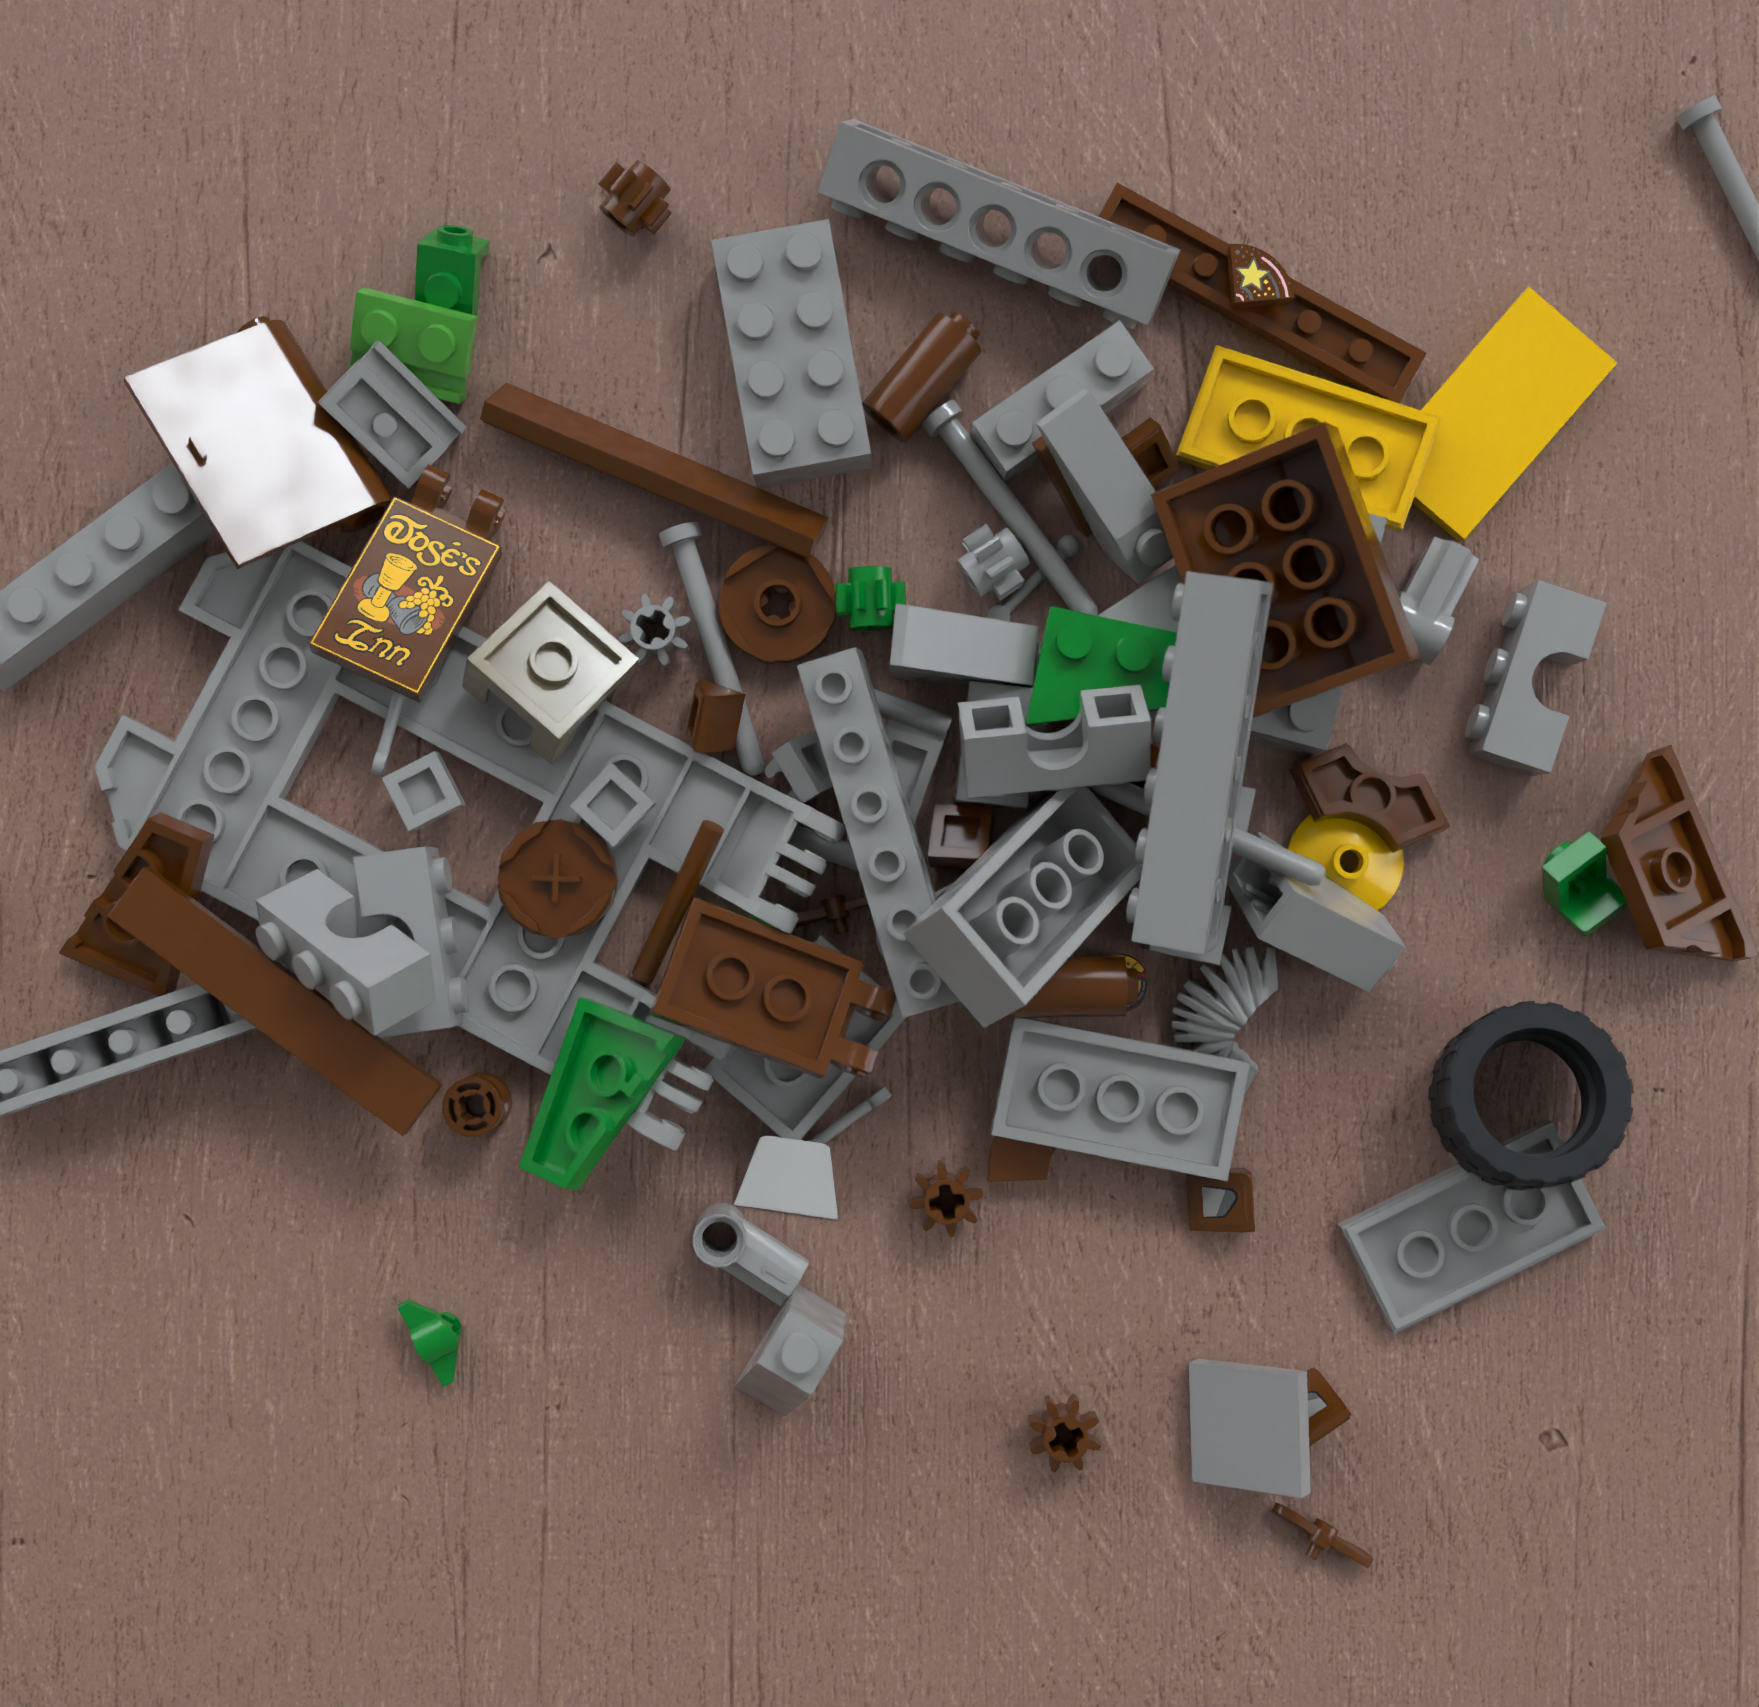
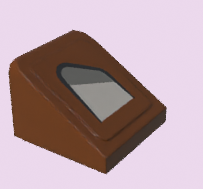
(1221, 1204)
(1324, 1407)

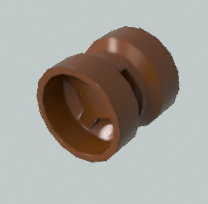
(485, 1096)

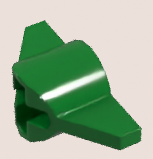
(434, 1337)

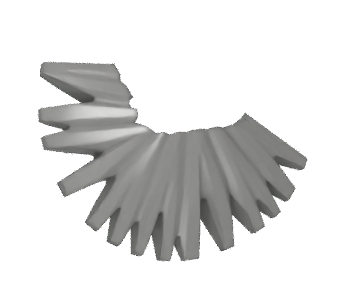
(1220, 1014)

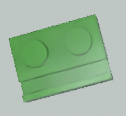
(423, 336)

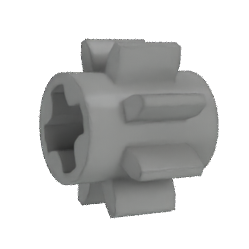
(993, 562)
(652, 614)

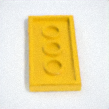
(1258, 402)
(1504, 409)

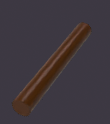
(677, 901)

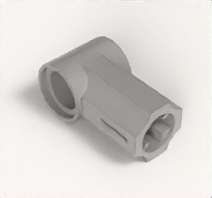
(1434, 593)
(753, 1256)

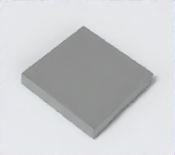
(1250, 1427)

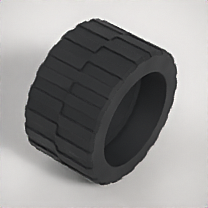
(1593, 1061)

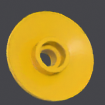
(1378, 868)

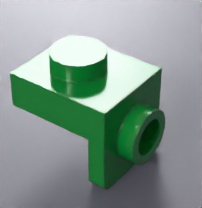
(450, 268)
(1579, 884)

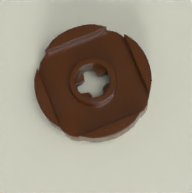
(744, 596)

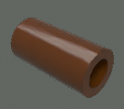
(923, 375)
(1085, 989)

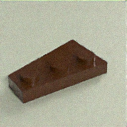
(180, 856)

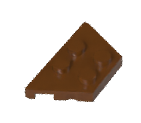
(1672, 867)

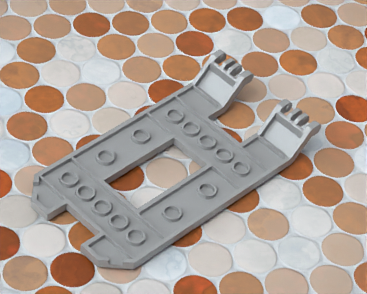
(269, 708)

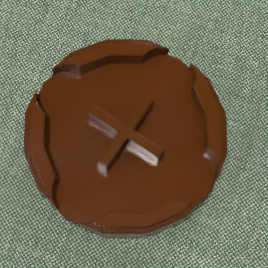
(557, 878)

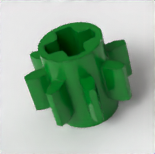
(869, 598)

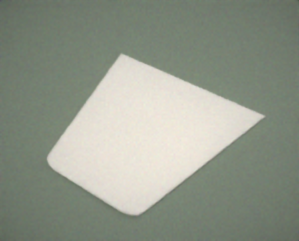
(790, 1178)

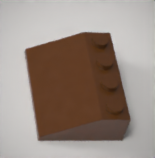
(1302, 524)

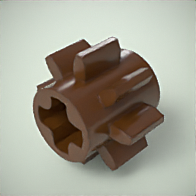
(634, 198)
(960, 1205)
(1052, 1443)

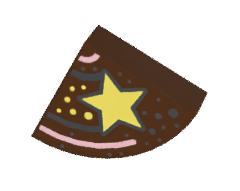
(1256, 278)

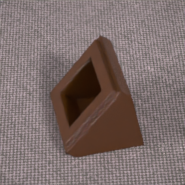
(714, 717)

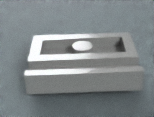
(392, 414)

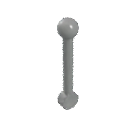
(1066, 547)
(382, 755)
(852, 1116)

